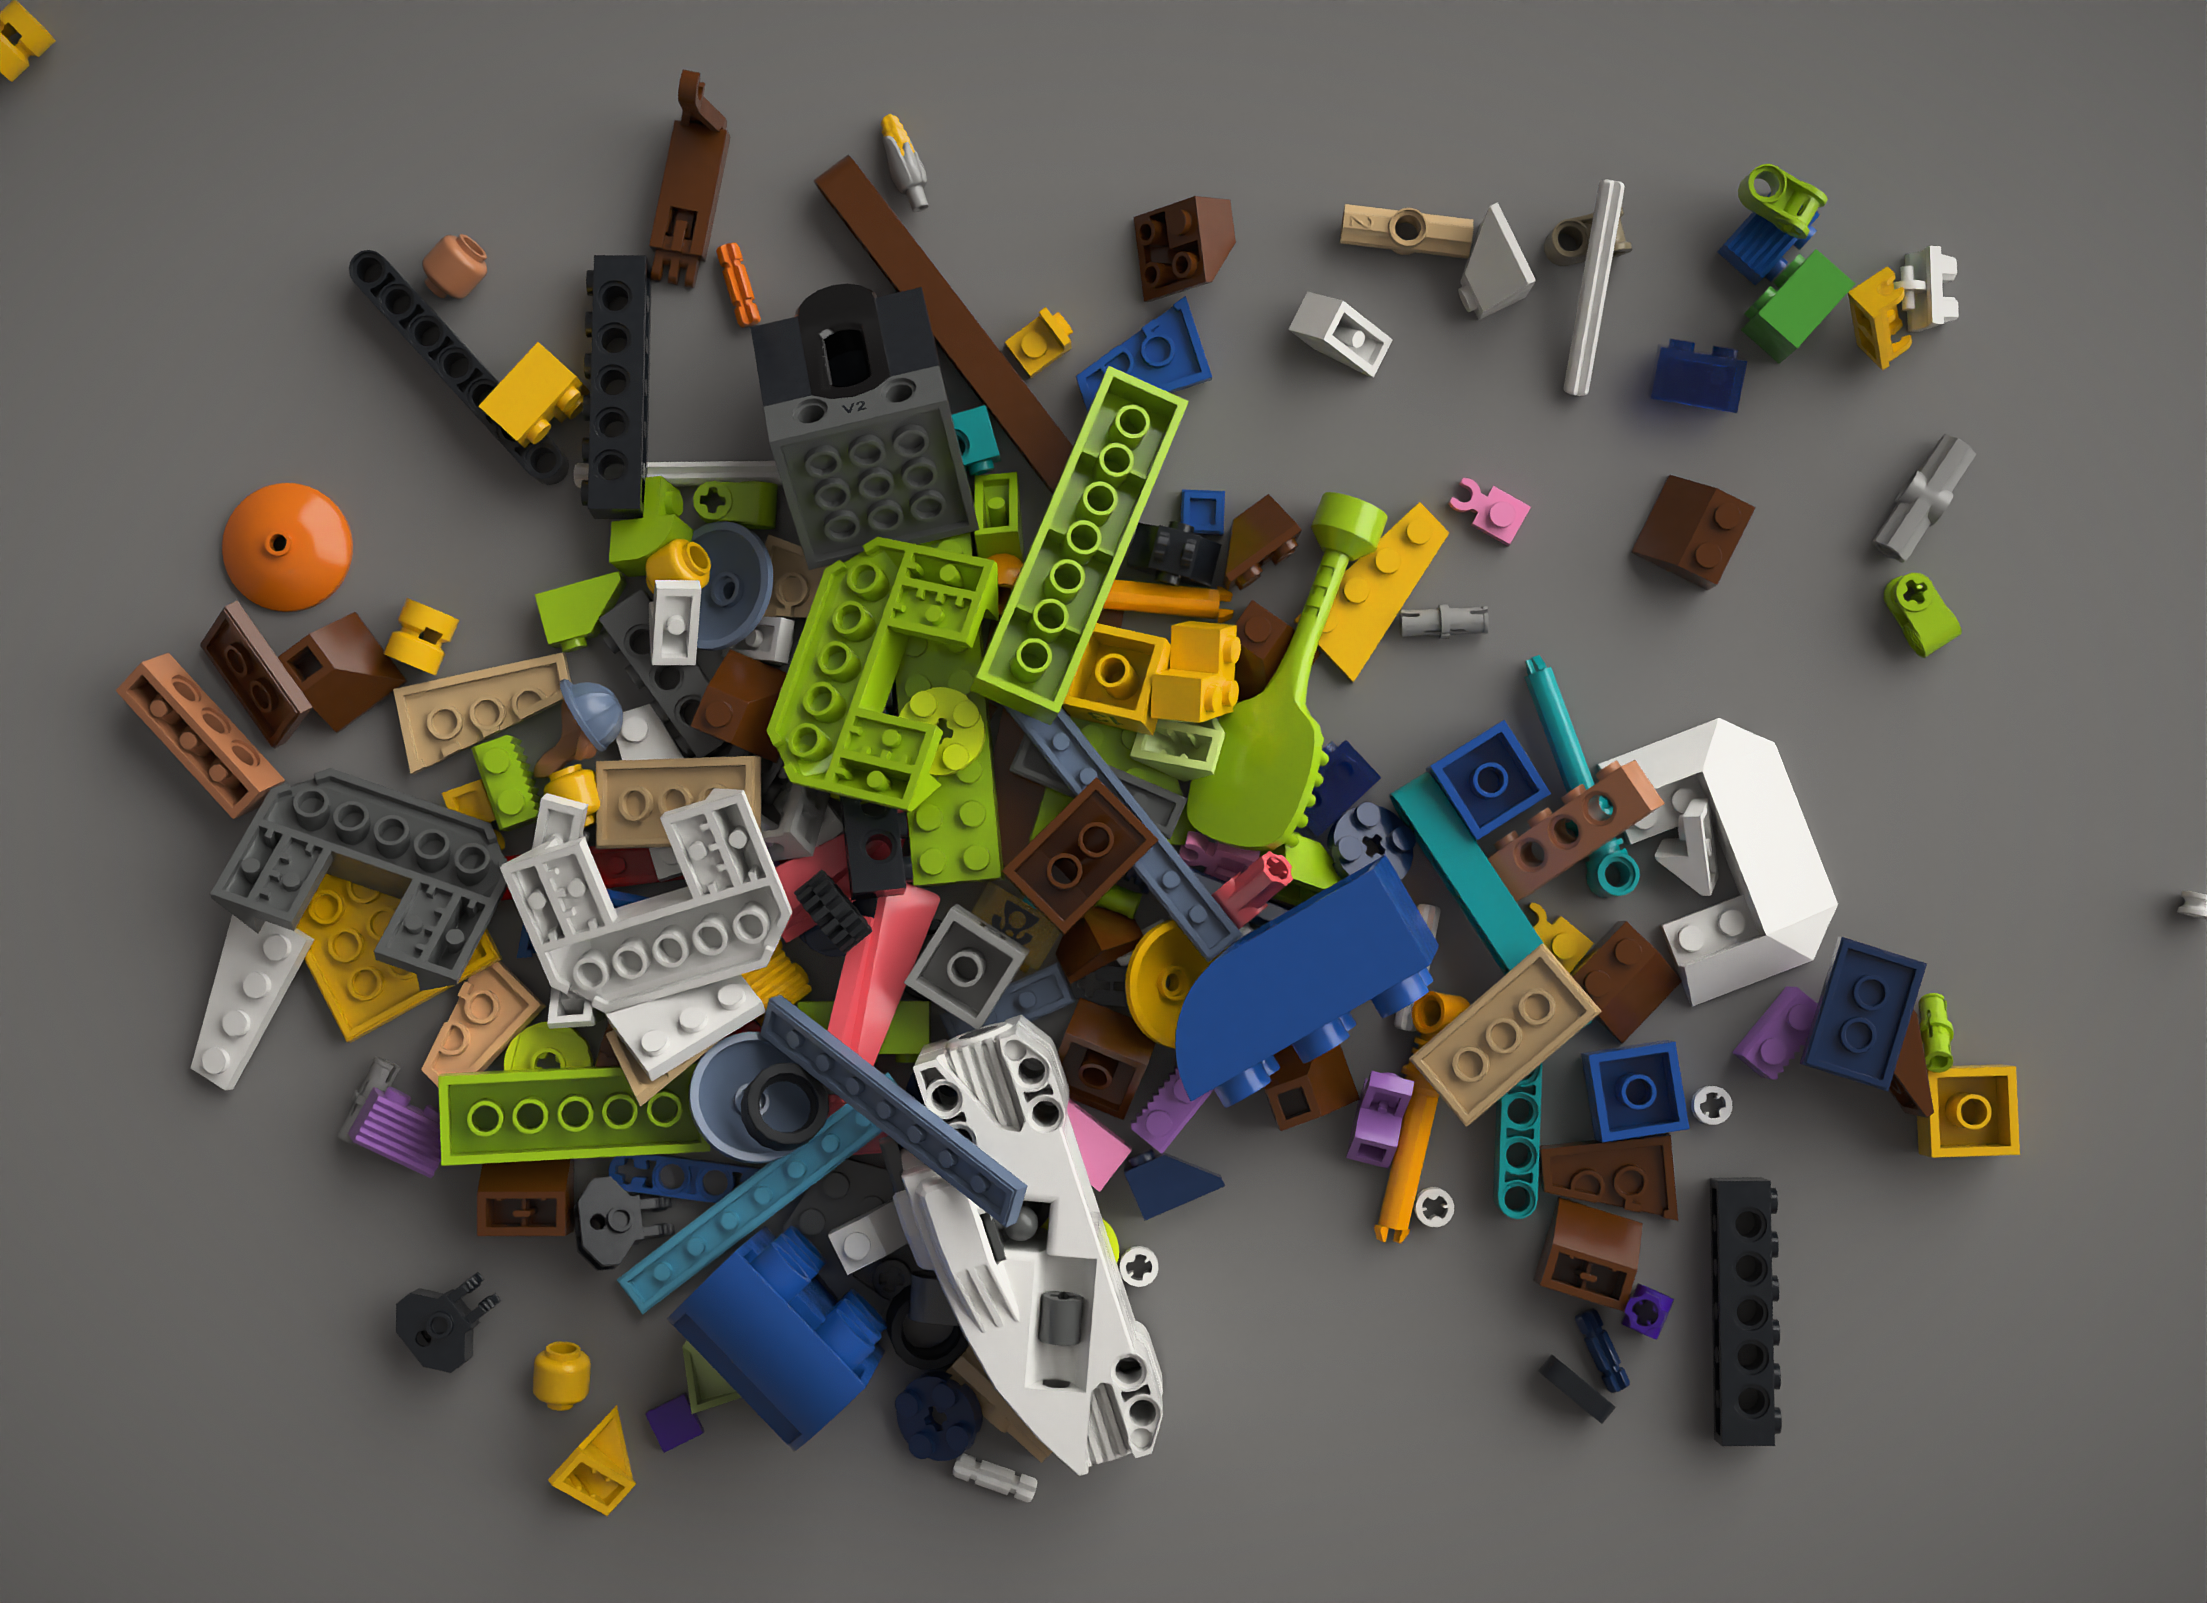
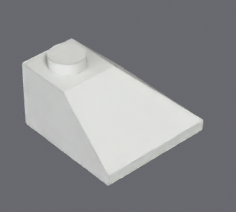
(1495, 269)

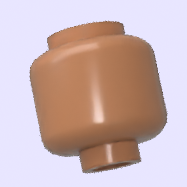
(454, 266)

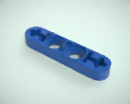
(694, 1174)

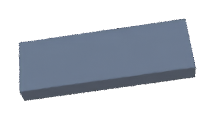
(1029, 996)

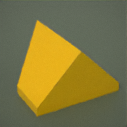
(598, 1468)

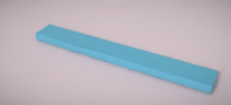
(746, 1208)

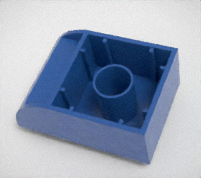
(1301, 981)
(783, 1334)

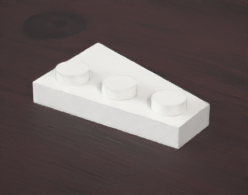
(685, 1023)

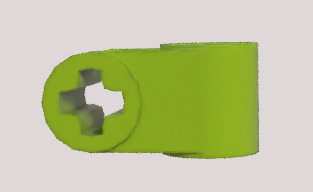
(1784, 201)
(746, 503)
(1923, 619)

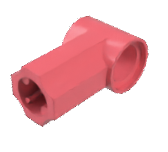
(1250, 891)

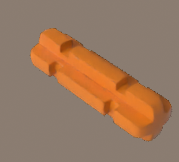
(738, 285)

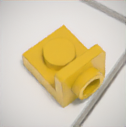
(1040, 342)

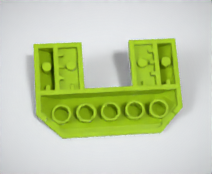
(847, 659)

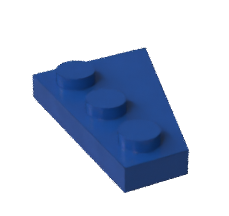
(1161, 353)

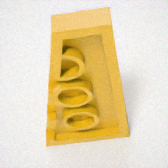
(1377, 590)

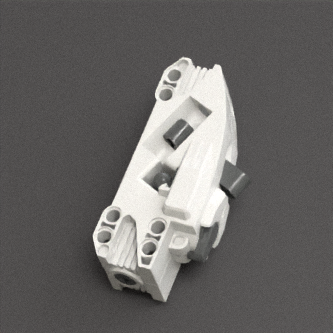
(1031, 1301)

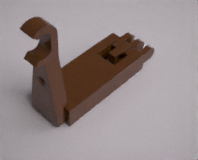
(689, 184)

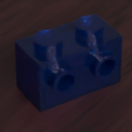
(1698, 376)
(1344, 782)

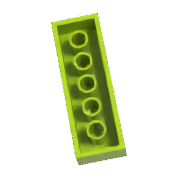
(560, 1116)

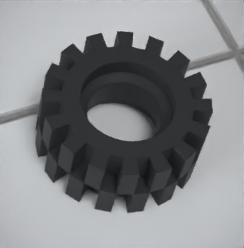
(833, 911)

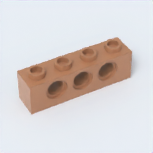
(199, 735)
(1632, 800)

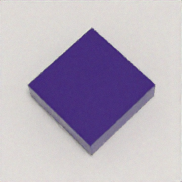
(674, 1422)

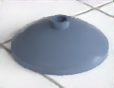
(737, 564)
(719, 1089)

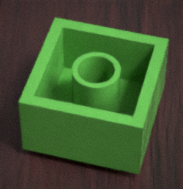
(1804, 297)

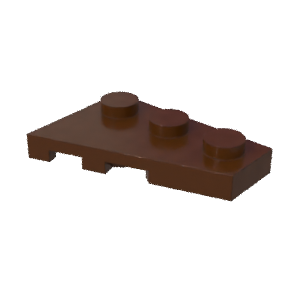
(1619, 1173)

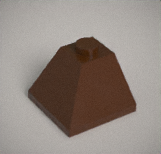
(1263, 646)
(741, 704)

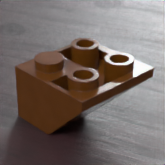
(1183, 245)
(1257, 537)
(342, 670)
(1309, 1089)

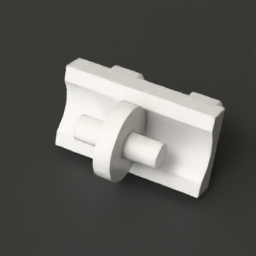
(1923, 289)

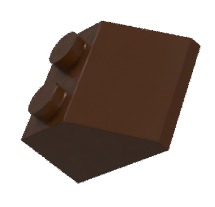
(1693, 531)
(1625, 979)
(1104, 1058)

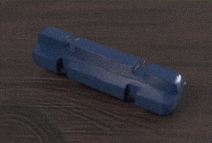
(1602, 1350)

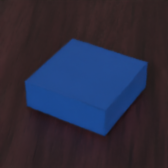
(1203, 511)

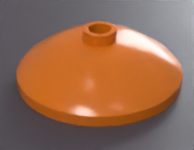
(314, 555)

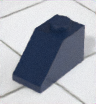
(1167, 1182)

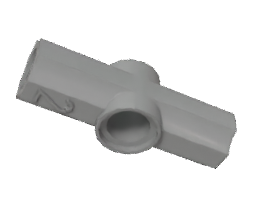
(1924, 498)

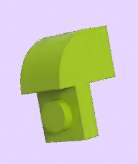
(637, 539)

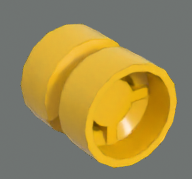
(34, 40)
(409, 648)

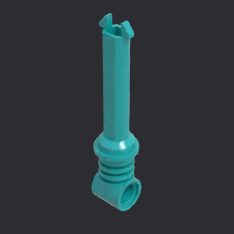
(1575, 772)

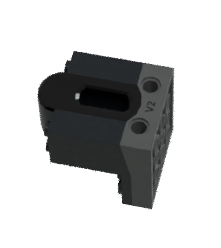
(861, 423)

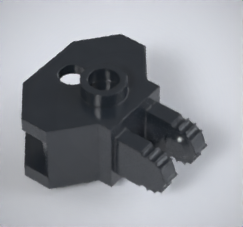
(1174, 554)
(618, 1220)
(445, 1320)

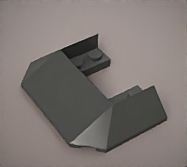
(380, 839)

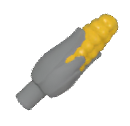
(904, 163)

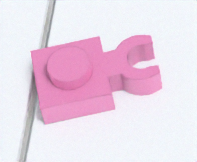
(1496, 513)
(1219, 859)

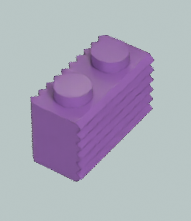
(1778, 1033)
(1166, 1113)
(399, 1130)

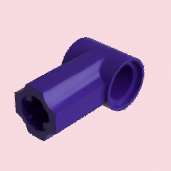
(1647, 1311)

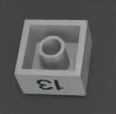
(967, 966)

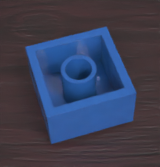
(1489, 780)
(1635, 1091)

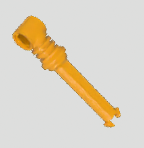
(1135, 595)
(1429, 1017)

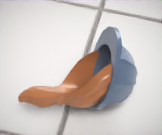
(589, 724)

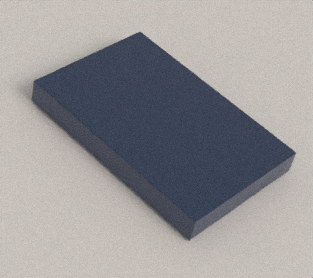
(1863, 1013)

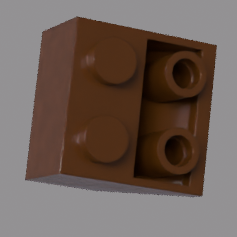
(526, 1198)
(1590, 1254)

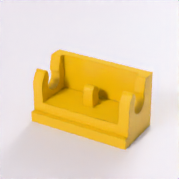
(1877, 317)

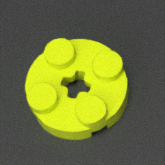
(961, 717)
(539, 1040)

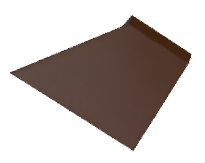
(1096, 942)

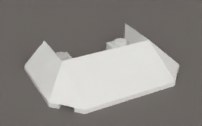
(1767, 846)
(666, 943)

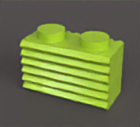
(508, 782)

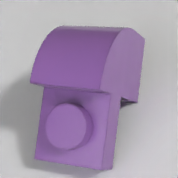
(1379, 1118)

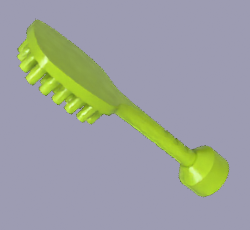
(1272, 739)

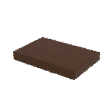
(255, 675)

